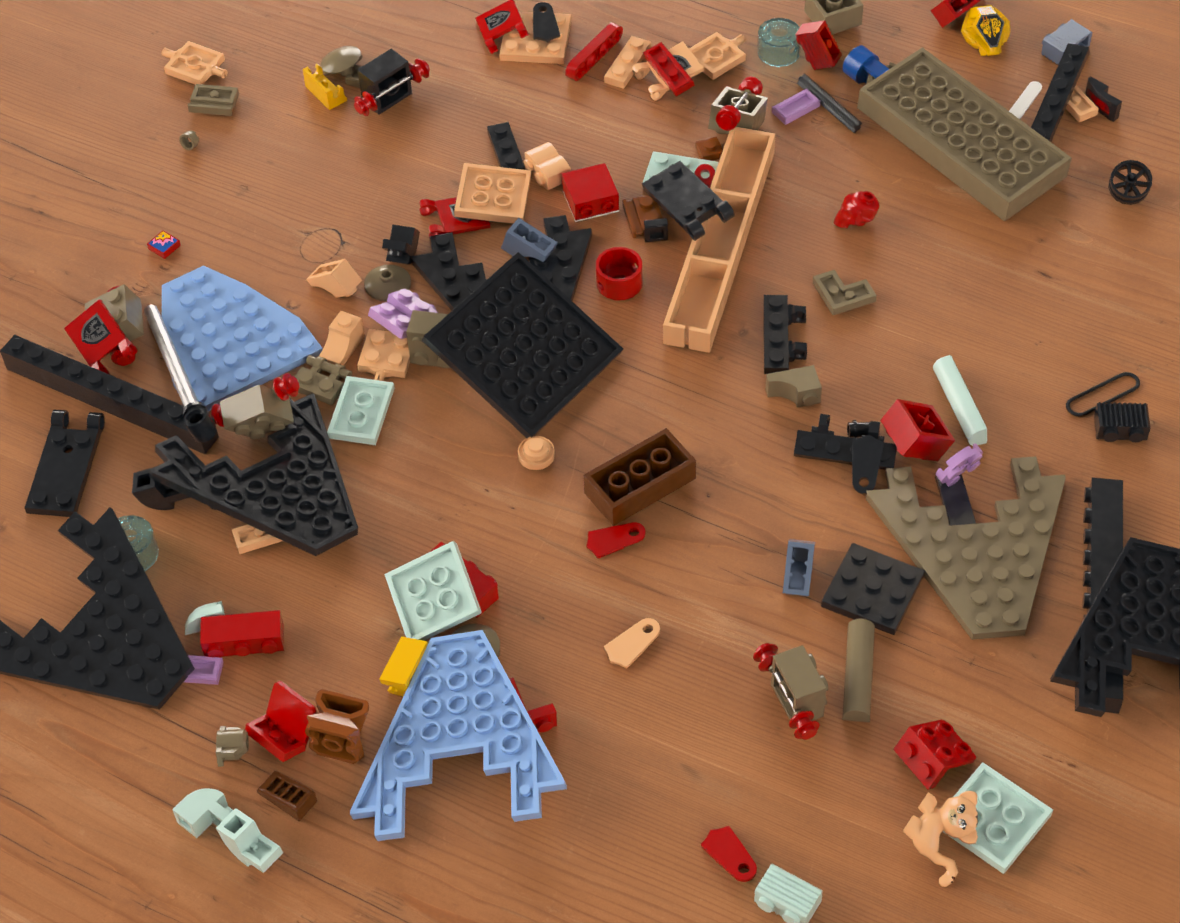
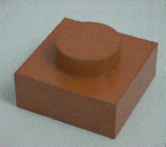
(709, 149)

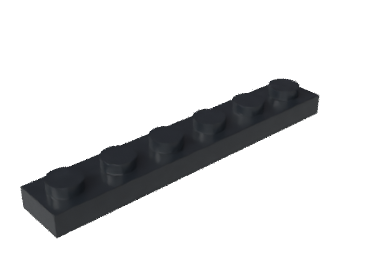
(1060, 90)

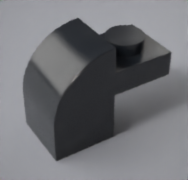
(402, 244)
(153, 493)

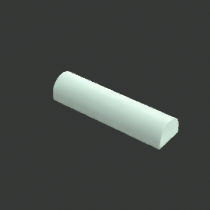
(960, 400)

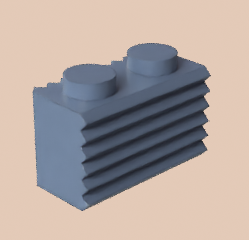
(1056, 42)

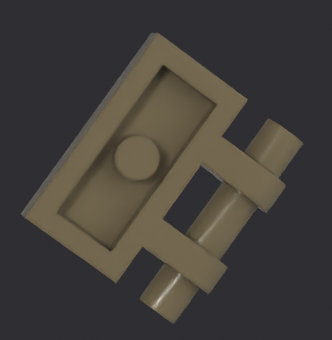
(323, 387)

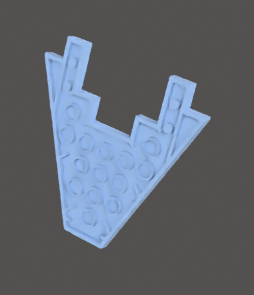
(456, 708)

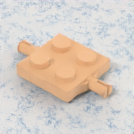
(718, 54)
(194, 63)
(384, 355)

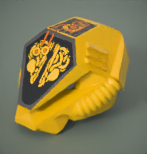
(986, 29)

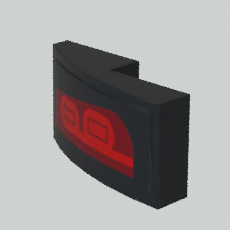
(1107, 104)

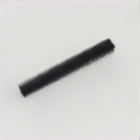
(830, 104)

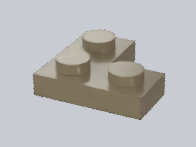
(840, 297)

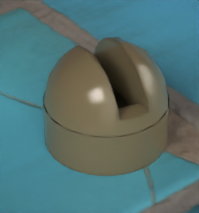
(186, 143)

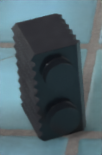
(1122, 421)

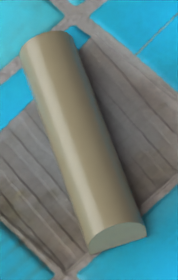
(858, 671)

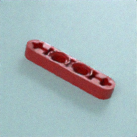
(594, 51)

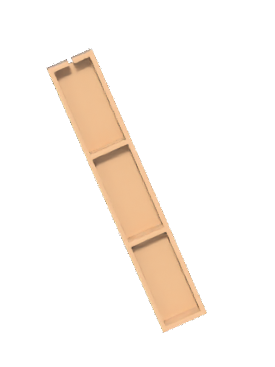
(716, 255)

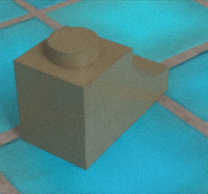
(797, 385)

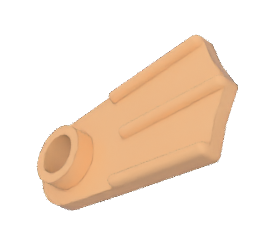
(632, 642)

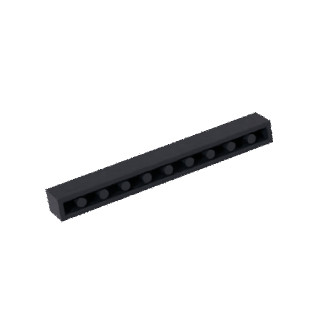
(99, 390)
(1104, 547)

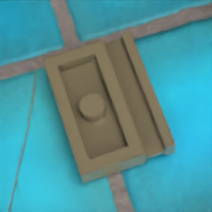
(213, 99)

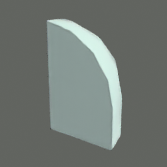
(193, 623)

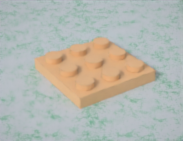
(536, 51)
(492, 193)

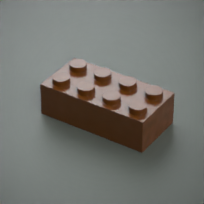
(639, 476)

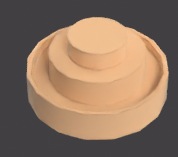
(536, 452)

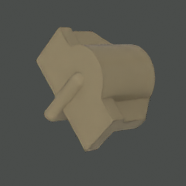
(231, 744)

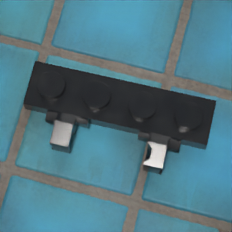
(777, 348)
(826, 446)

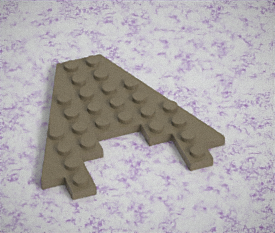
(979, 569)

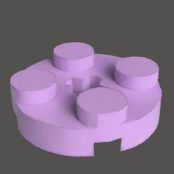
(964, 460)

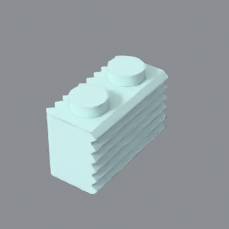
(787, 895)

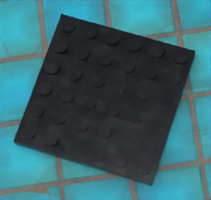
(522, 345)

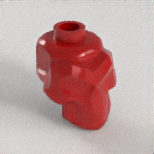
(857, 209)

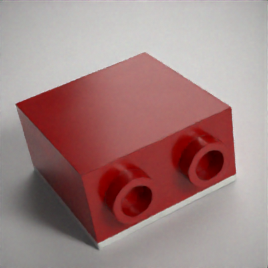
(590, 192)

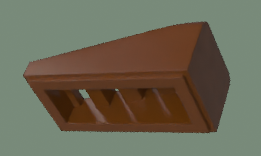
(297, 810)

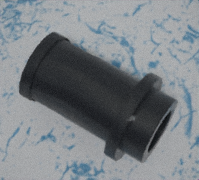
(857, 429)

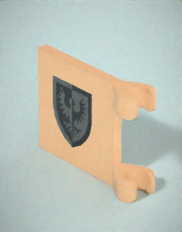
(684, 58)

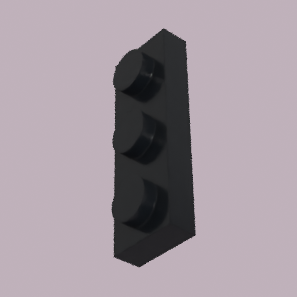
(505, 146)

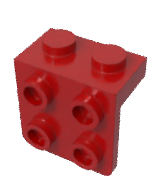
(284, 724)
(932, 750)

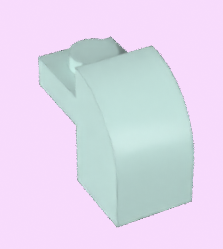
(201, 809)
(247, 842)

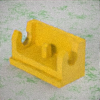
(323, 88)
(403, 665)

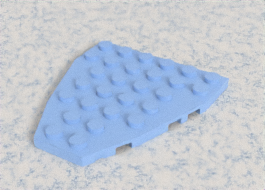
(231, 334)

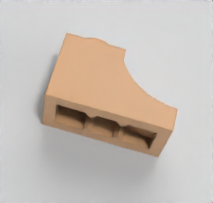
(336, 278)
(343, 338)

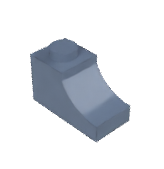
(527, 241)
(798, 567)

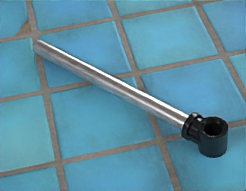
(194, 412)

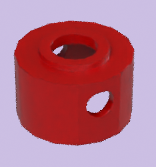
(619, 263)

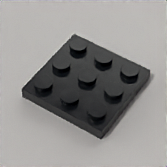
(873, 588)

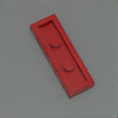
(668, 69)

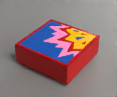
(163, 244)

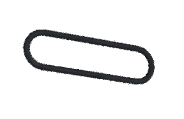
(1100, 385)

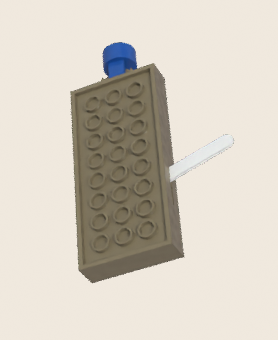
(959, 128)

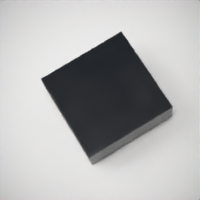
(655, 230)

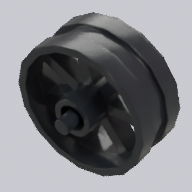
(1130, 182)

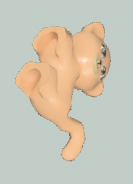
(955, 817)

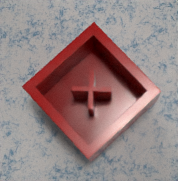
(917, 430)

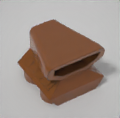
(337, 726)

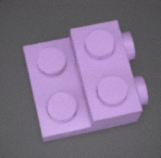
(397, 311)

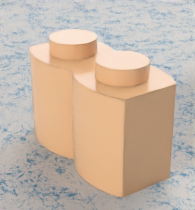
(546, 165)

